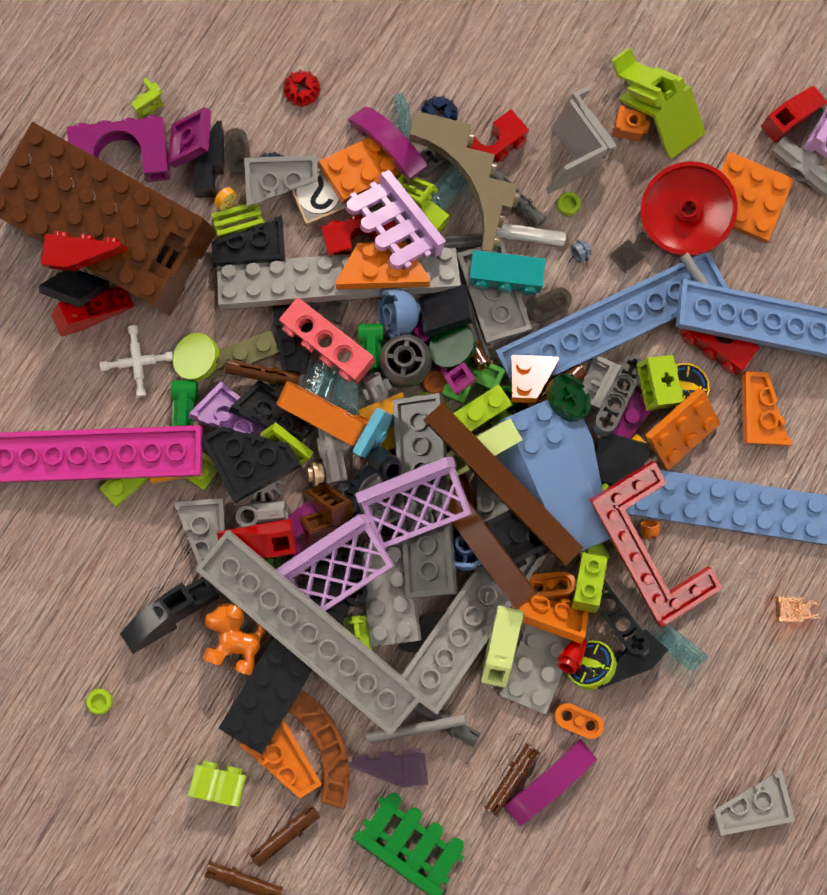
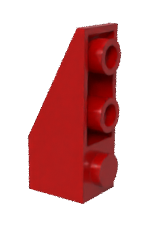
(793, 113)
(74, 253)
(73, 319)
(267, 539)

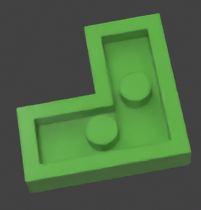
(486, 379)

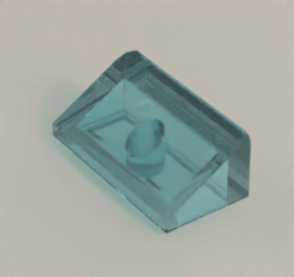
(346, 394)
(681, 647)

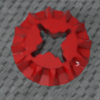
(304, 97)

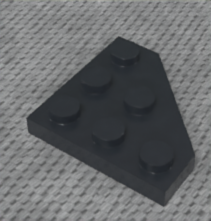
(248, 460)

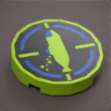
(596, 668)

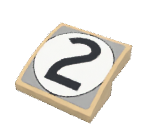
(317, 200)

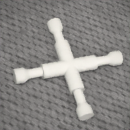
(136, 361)

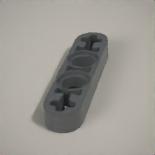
(618, 395)

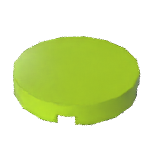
(195, 357)

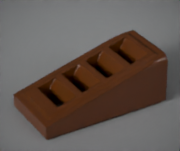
(332, 505)

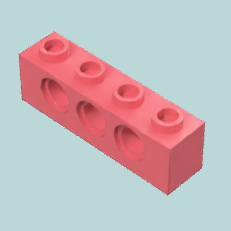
(300, 314)

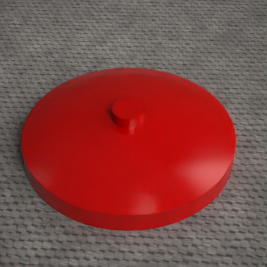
(689, 208)

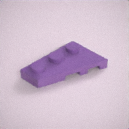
(215, 412)

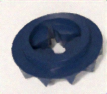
(439, 103)

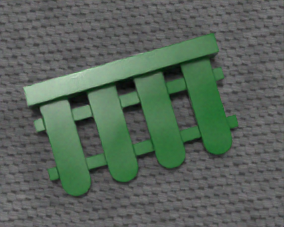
(416, 857)

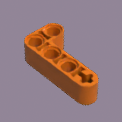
(322, 413)

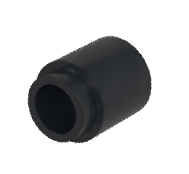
(384, 463)

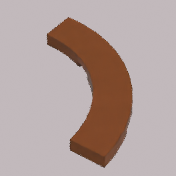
(330, 746)

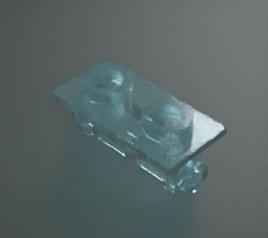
(448, 187)
(321, 378)

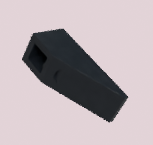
(630, 666)

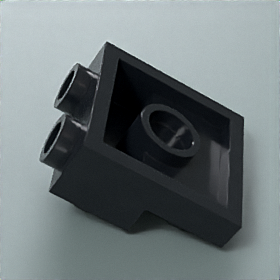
(516, 538)

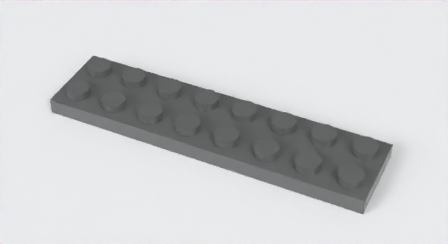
(428, 556)

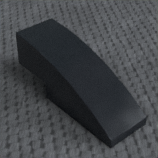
(210, 164)

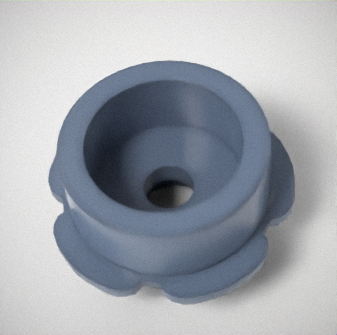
(581, 251)

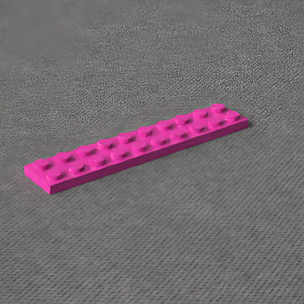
(101, 454)

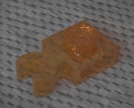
(793, 609)

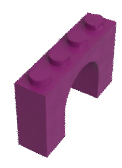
(147, 133)

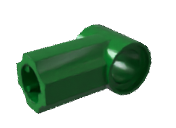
(371, 340)
(183, 396)

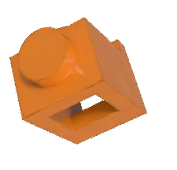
(625, 129)

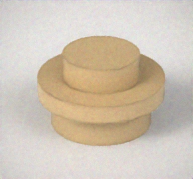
(315, 473)

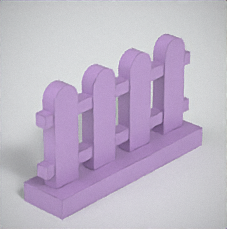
(409, 217)

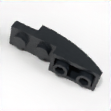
(164, 613)

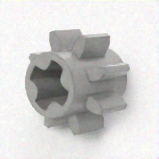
(376, 387)

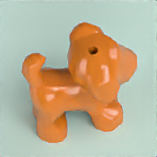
(227, 622)

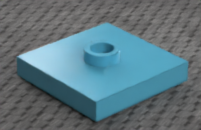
(374, 432)

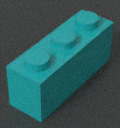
(506, 272)

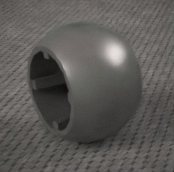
(400, 345)

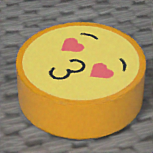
(225, 198)

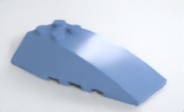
(558, 468)

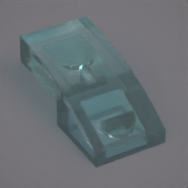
(404, 123)

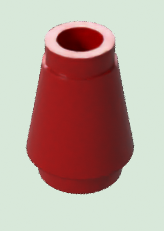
(572, 657)

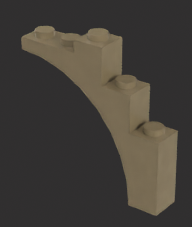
(450, 140)

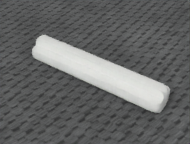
(531, 234)

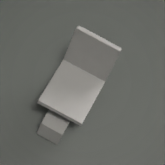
(583, 139)

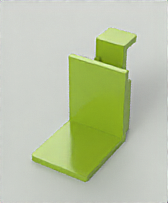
(663, 98)

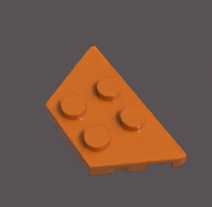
(371, 269)

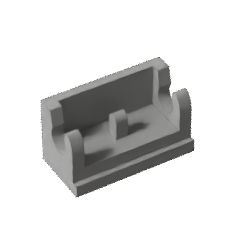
(599, 380)

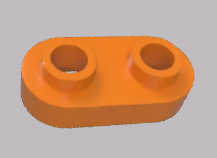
(550, 584)
(578, 720)

